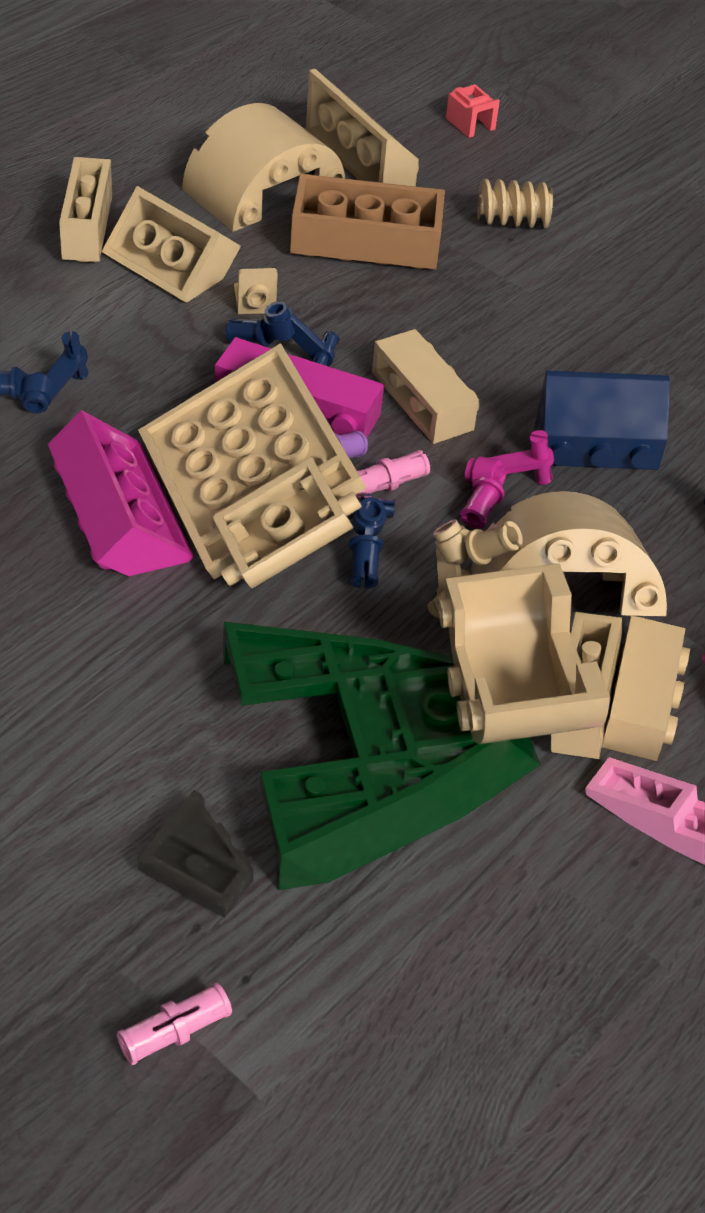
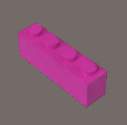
(343, 398)

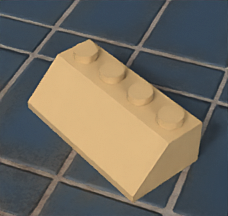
(355, 136)

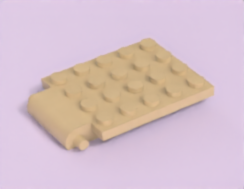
(255, 471)

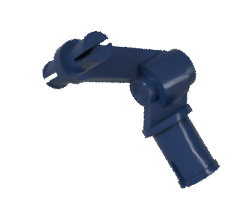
(281, 325)
(38, 389)
(368, 523)

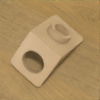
(255, 290)

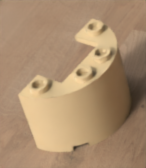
(250, 153)
(583, 537)
(518, 656)

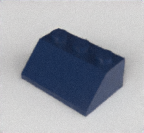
(605, 419)

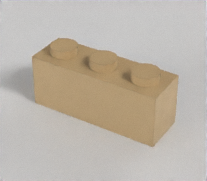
(86, 209)
(425, 386)
(595, 640)
(646, 689)

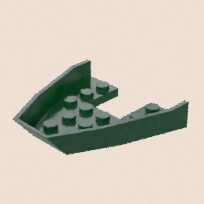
(409, 754)

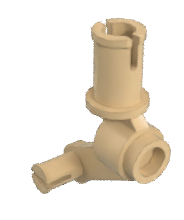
(458, 545)

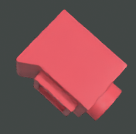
(470, 104)

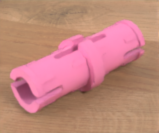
(390, 473)
(174, 1023)

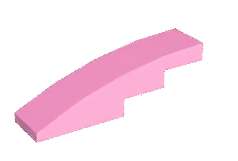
(653, 804)

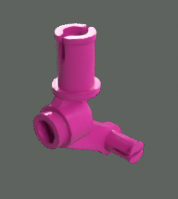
(490, 474)

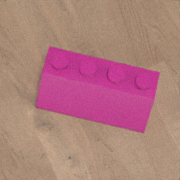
(117, 498)

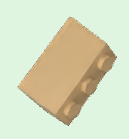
(169, 246)

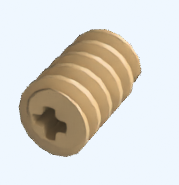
(515, 202)

